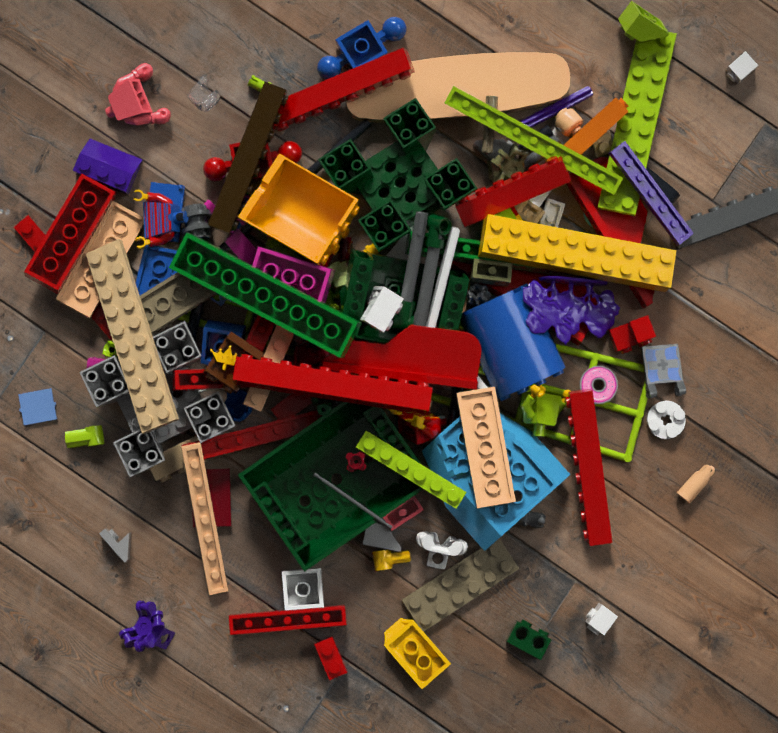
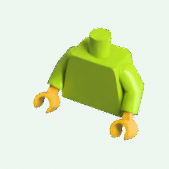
(541, 408)

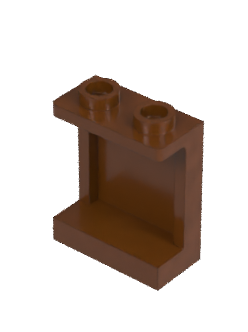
(224, 377)

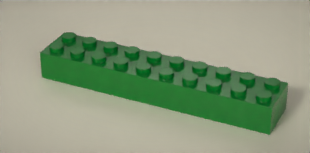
(265, 295)

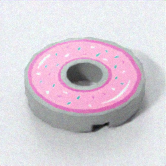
(603, 374)

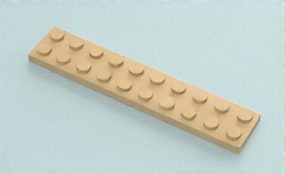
(132, 336)

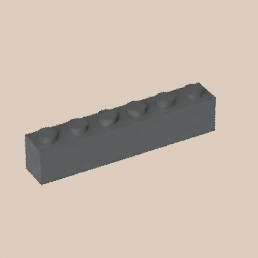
(732, 216)

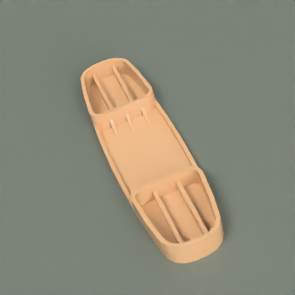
(516, 78)

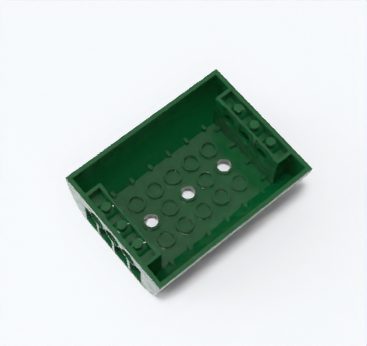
(322, 448)

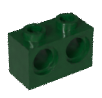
(526, 643)

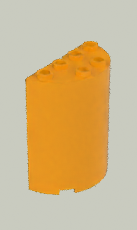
(301, 210)

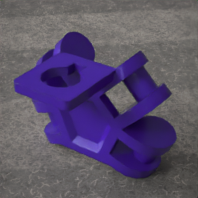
(147, 628)

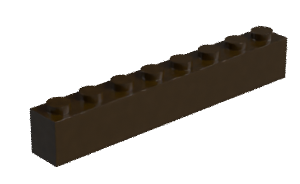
(247, 158)

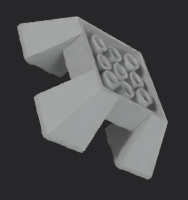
(205, 415)

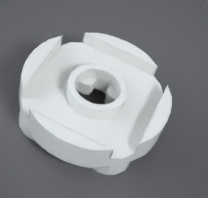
(675, 414)

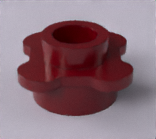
(360, 465)

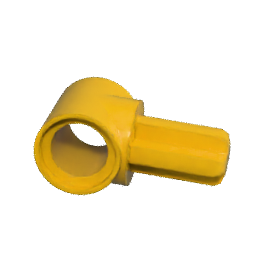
(385, 559)

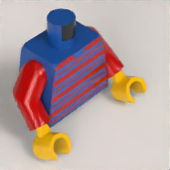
(160, 219)

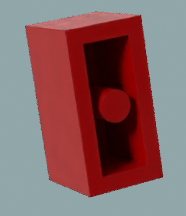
(331, 657)

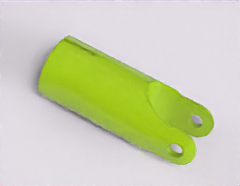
(107, 350)

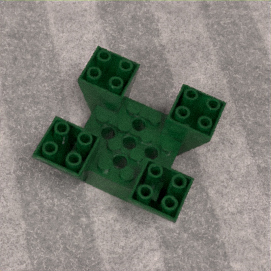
(433, 190)

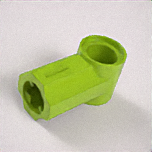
(89, 436)

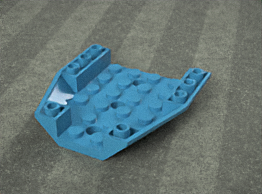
(532, 469)

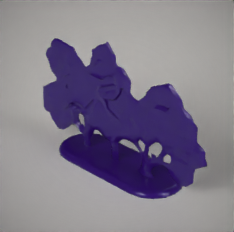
(568, 311)

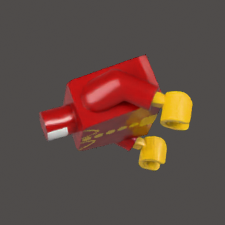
(419, 427)

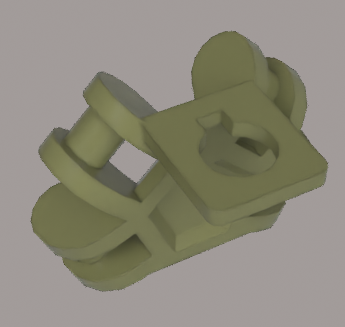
(510, 165)

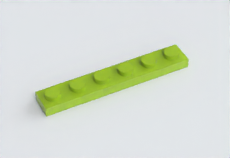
(411, 469)

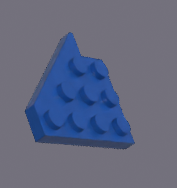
(154, 267)

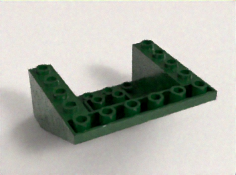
(372, 270)

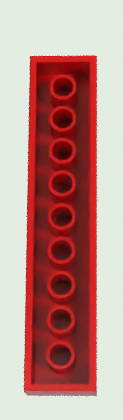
(332, 385)

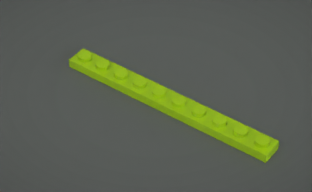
(533, 139)

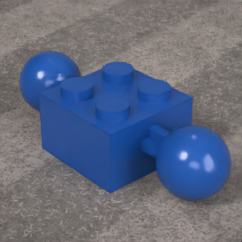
(361, 46)

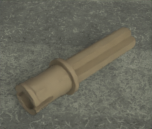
(488, 133)

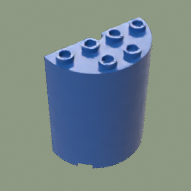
(510, 351)

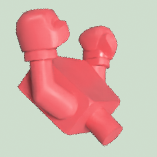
(130, 101)

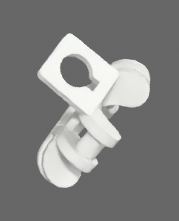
(450, 547)

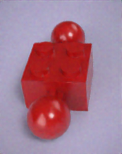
(216, 168)

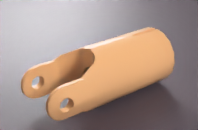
(695, 484)

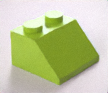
(641, 24)

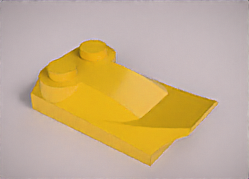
(415, 651)

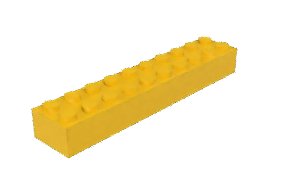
(577, 253)

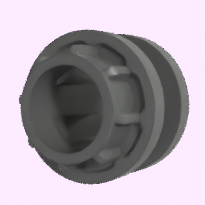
(197, 221)

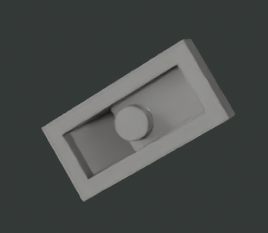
(121, 547)

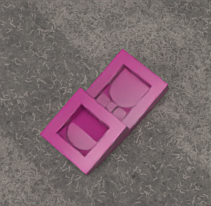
(241, 246)

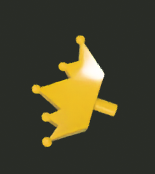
(225, 358)

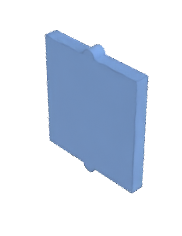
(37, 406)

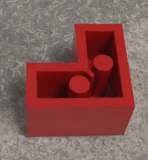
(631, 334)

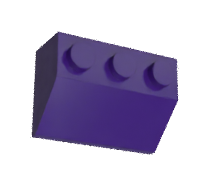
(108, 166)

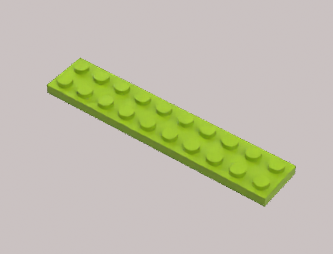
(644, 97)

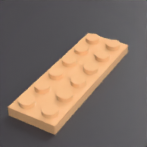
(80, 289)
(485, 447)

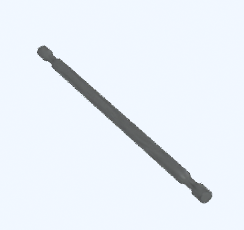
(352, 500)

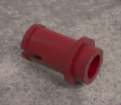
(345, 248)

